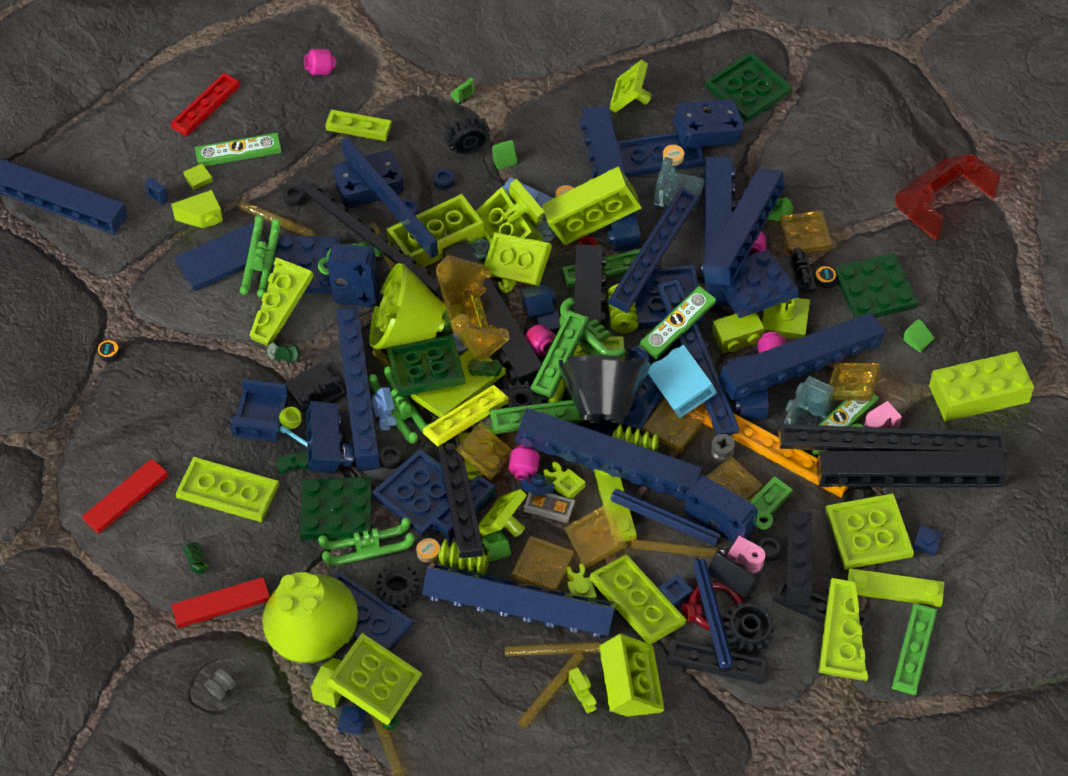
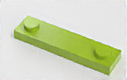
(620, 514)
(897, 587)

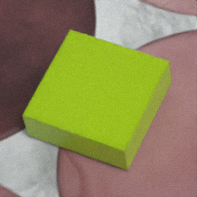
(198, 176)

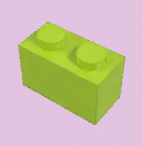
(735, 333)

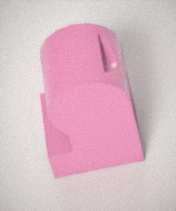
(883, 417)
(747, 554)

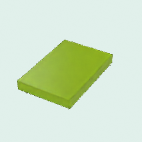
(517, 258)

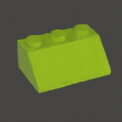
(494, 221)
(631, 676)

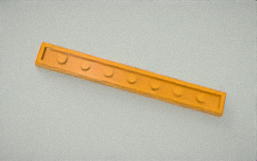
(768, 446)

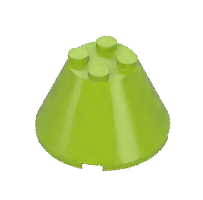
(406, 312)
(309, 617)

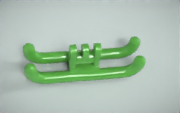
(260, 258)
(593, 336)
(403, 407)
(367, 545)

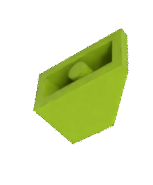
(198, 210)
(320, 690)

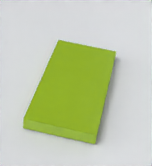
(447, 399)
(227, 489)
(637, 599)

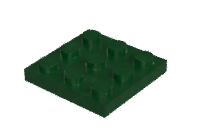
(749, 85)
(876, 286)
(426, 365)
(335, 508)

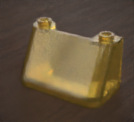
(461, 290)

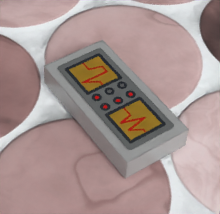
(550, 506)

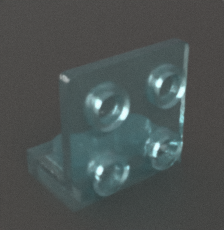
(670, 183)
(811, 396)

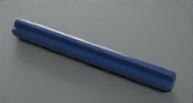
(665, 517)
(713, 614)

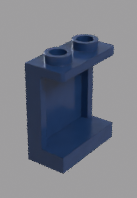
(260, 410)

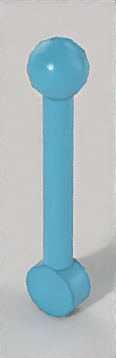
(285, 430)

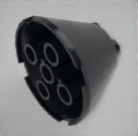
(603, 385)

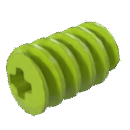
(621, 321)
(642, 441)
(450, 556)

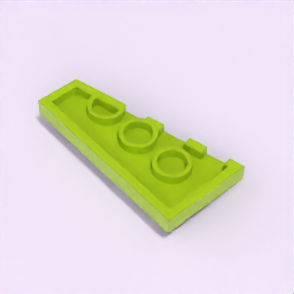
(283, 293)
(842, 641)

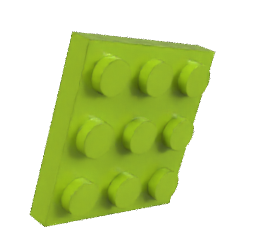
(869, 531)
(374, 678)

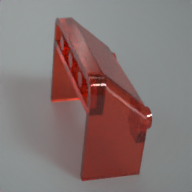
(921, 193)

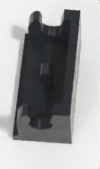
(733, 575)

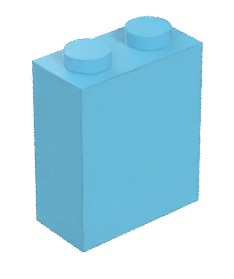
(681, 381)

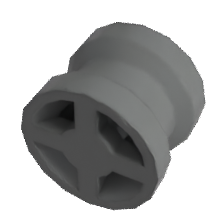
(722, 454)
(220, 684)

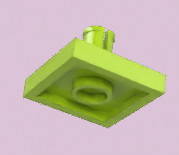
(630, 87)
(524, 204)
(787, 318)
(502, 516)

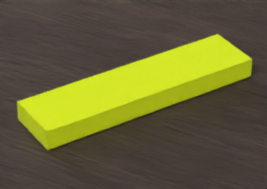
(465, 415)

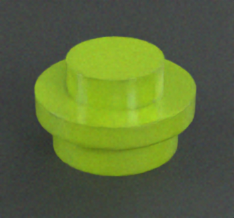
(290, 417)

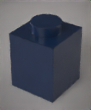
(538, 300)
(753, 406)

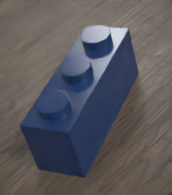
(323, 437)

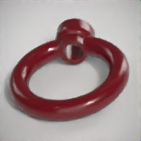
(692, 610)

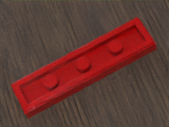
(205, 104)
(125, 496)
(220, 602)

